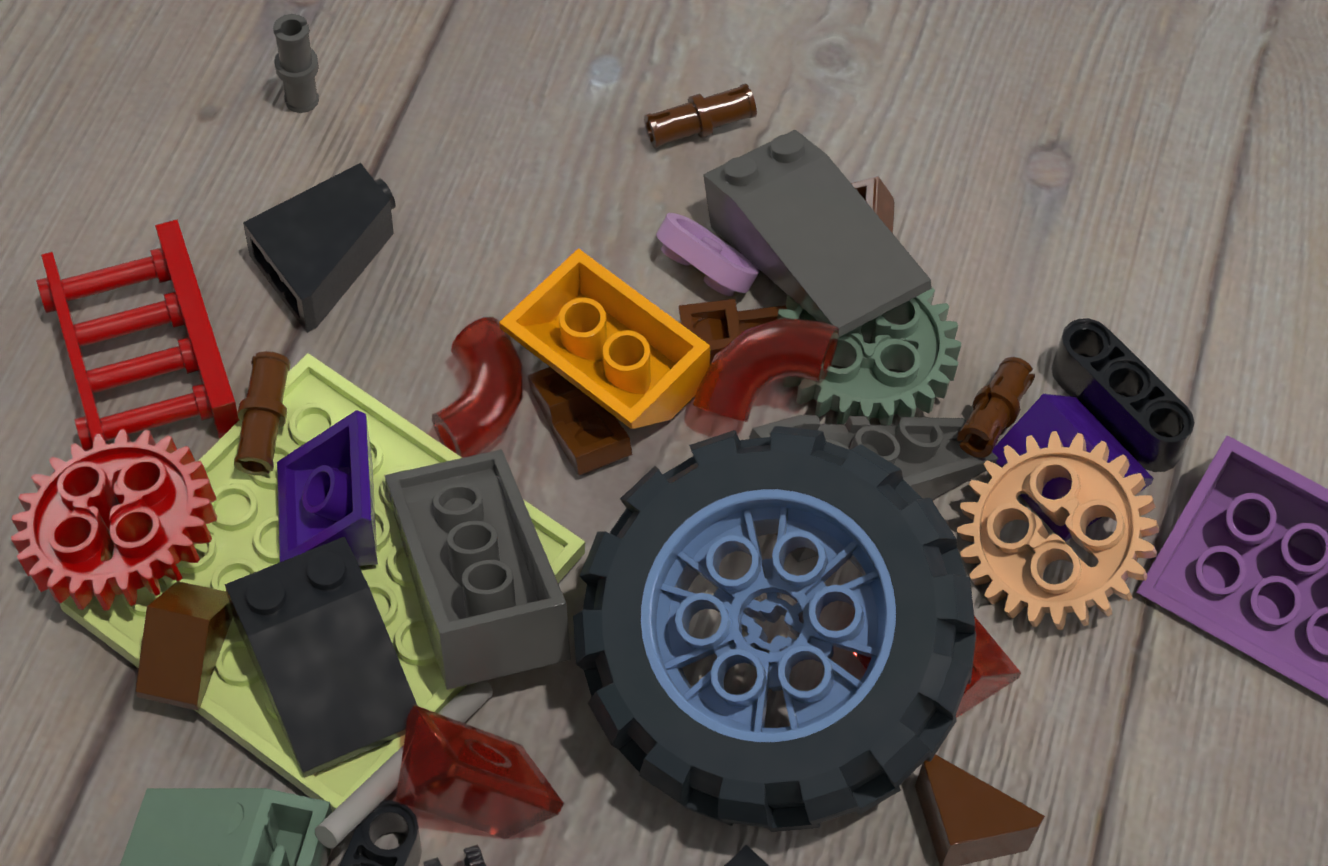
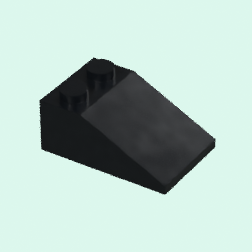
(322, 655)

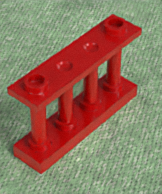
(181, 307)

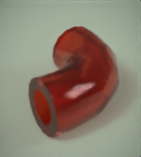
(765, 355)
(490, 391)

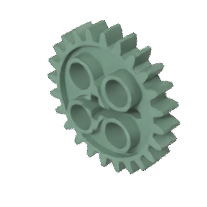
(918, 347)

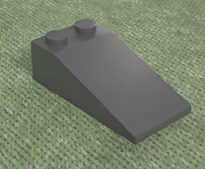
(811, 232)
(479, 569)

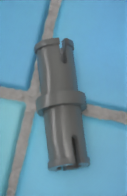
(296, 63)

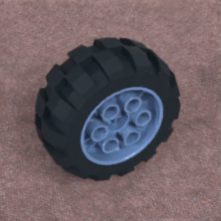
(848, 735)

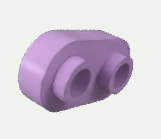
(693, 244)

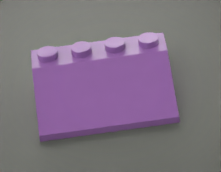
(1252, 563)

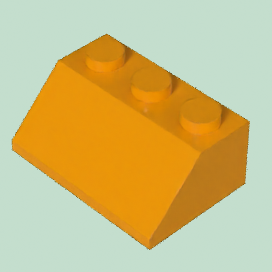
(610, 342)

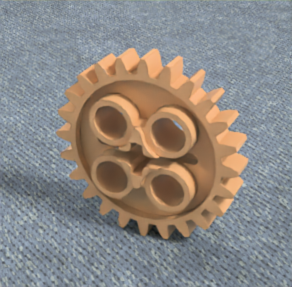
(1095, 493)

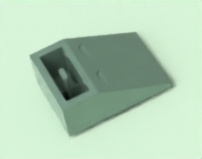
(227, 828)

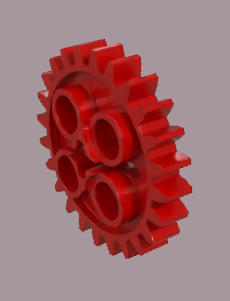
(78, 523)

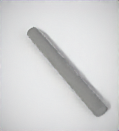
(386, 778)

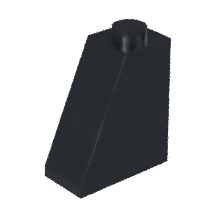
(321, 241)

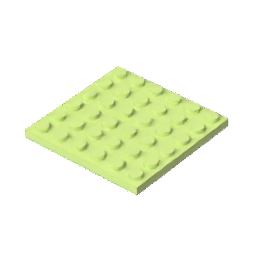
(248, 541)

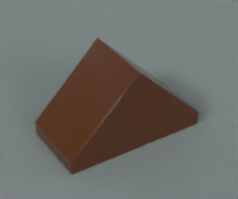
(182, 644)
(971, 818)

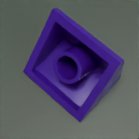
(1068, 418)
(329, 492)

